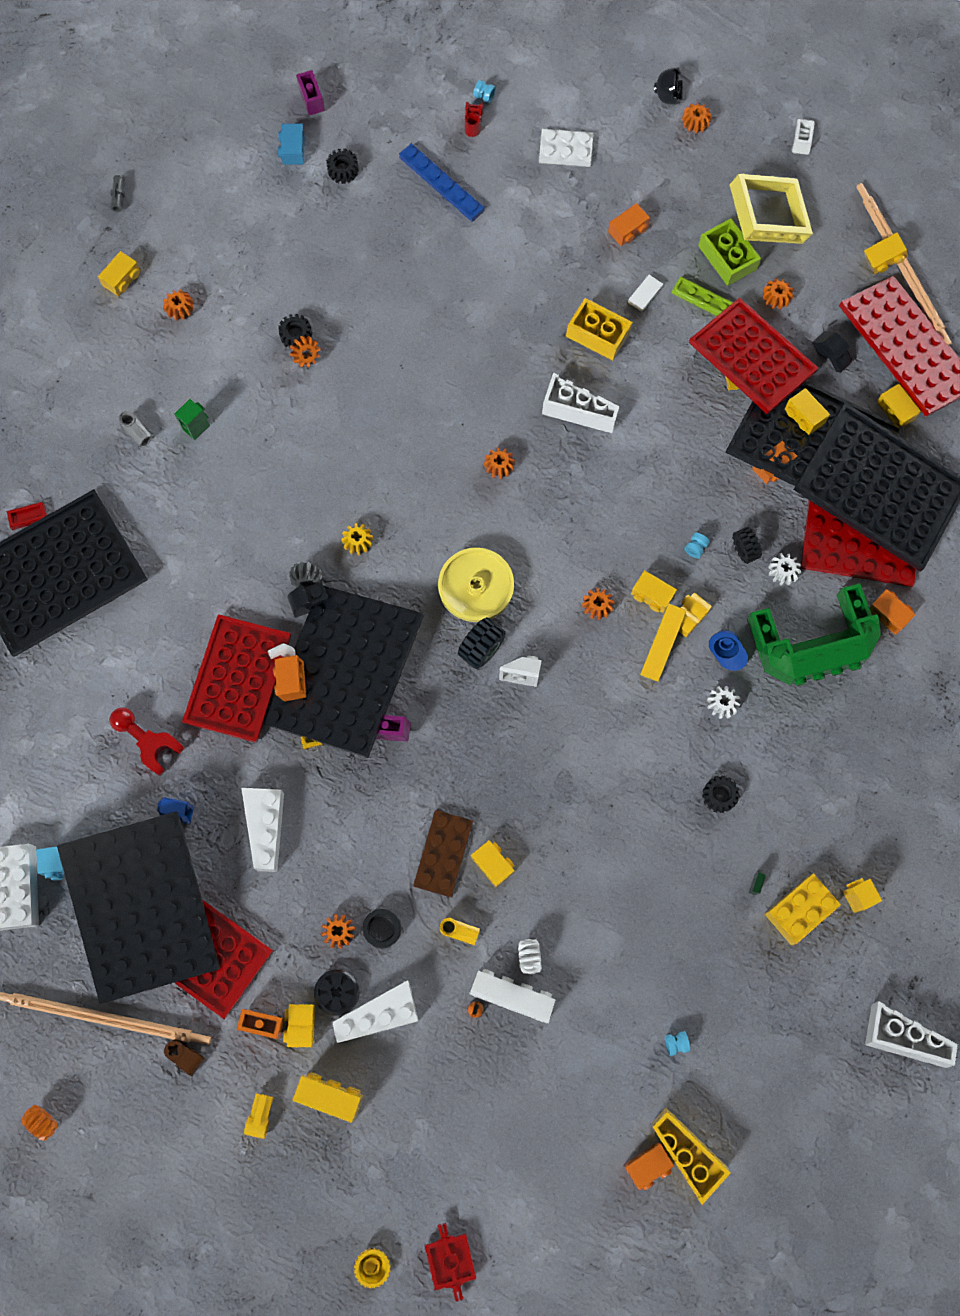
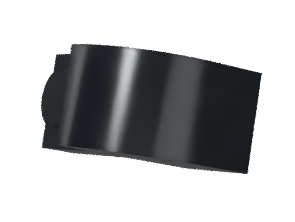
(835, 348)
(303, 598)

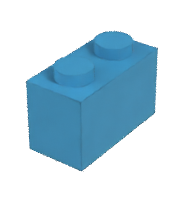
(292, 144)

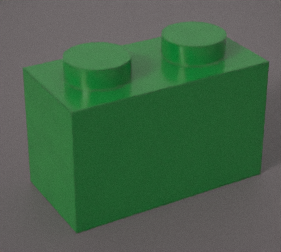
(192, 419)

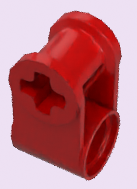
(473, 119)

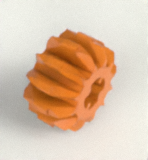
(696, 117)
(778, 293)
(178, 304)
(305, 358)
(499, 456)
(592, 608)
(340, 924)
(39, 1122)

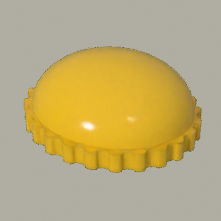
(372, 1268)

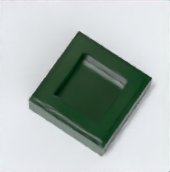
(757, 883)

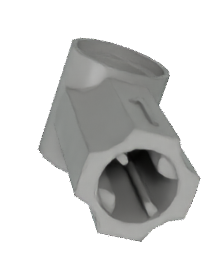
(135, 428)

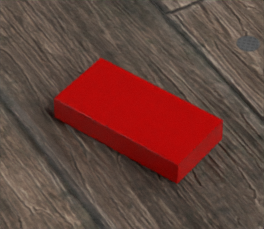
(26, 515)

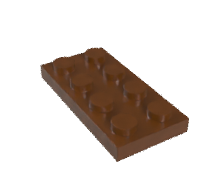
(443, 853)

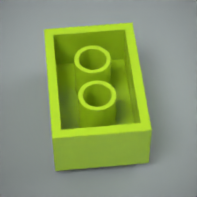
(729, 252)

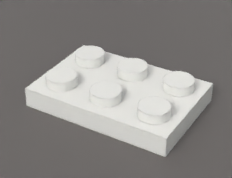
(566, 147)

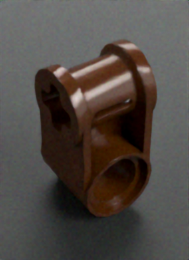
(187, 1059)

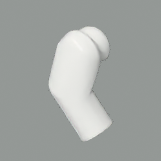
(282, 649)

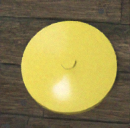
(476, 584)

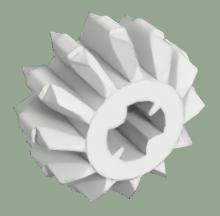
(777, 570)
(729, 708)
(529, 956)

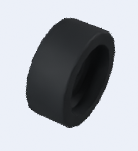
(381, 913)

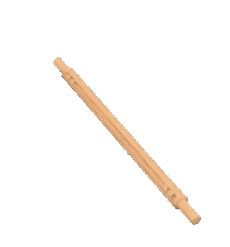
(904, 266)
(104, 1018)

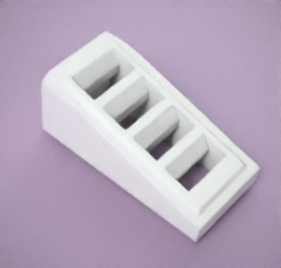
(803, 137)

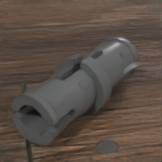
(117, 193)

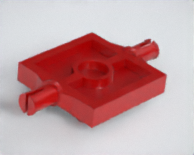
(450, 1261)

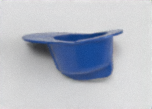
(728, 650)

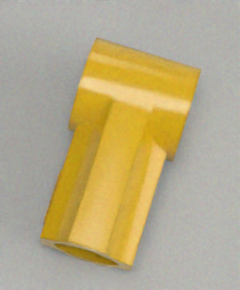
(462, 931)
(257, 1122)

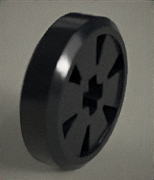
(335, 1005)

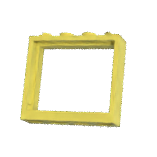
(764, 232)

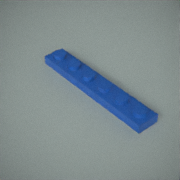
(441, 182)

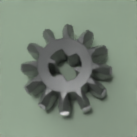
(305, 574)

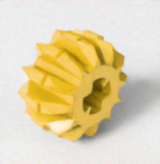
(350, 541)

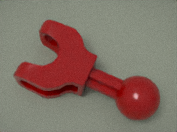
(149, 743)

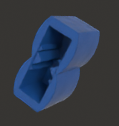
(170, 805)

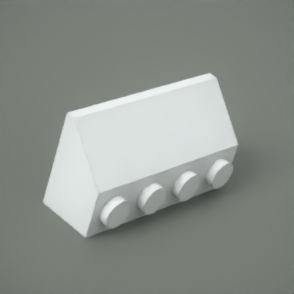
(513, 997)

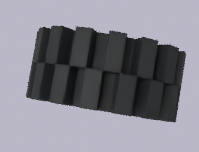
(342, 157)
(290, 323)
(747, 545)
(708, 794)

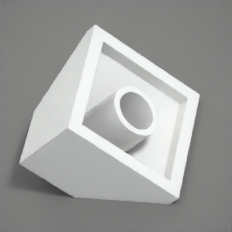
(521, 671)

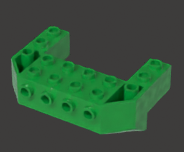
(823, 654)

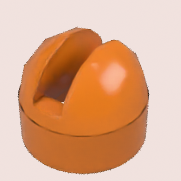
(471, 1008)

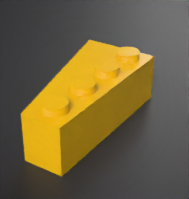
(696, 1162)

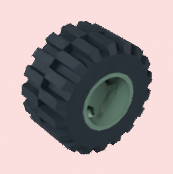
(481, 643)

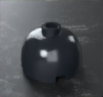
(669, 86)

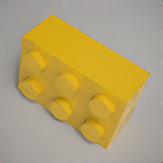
(598, 329)
(802, 909)
(328, 1097)

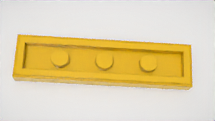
(663, 642)

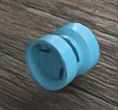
(484, 91)
(697, 544)
(677, 1043)

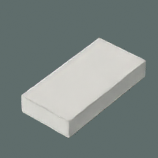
(645, 293)

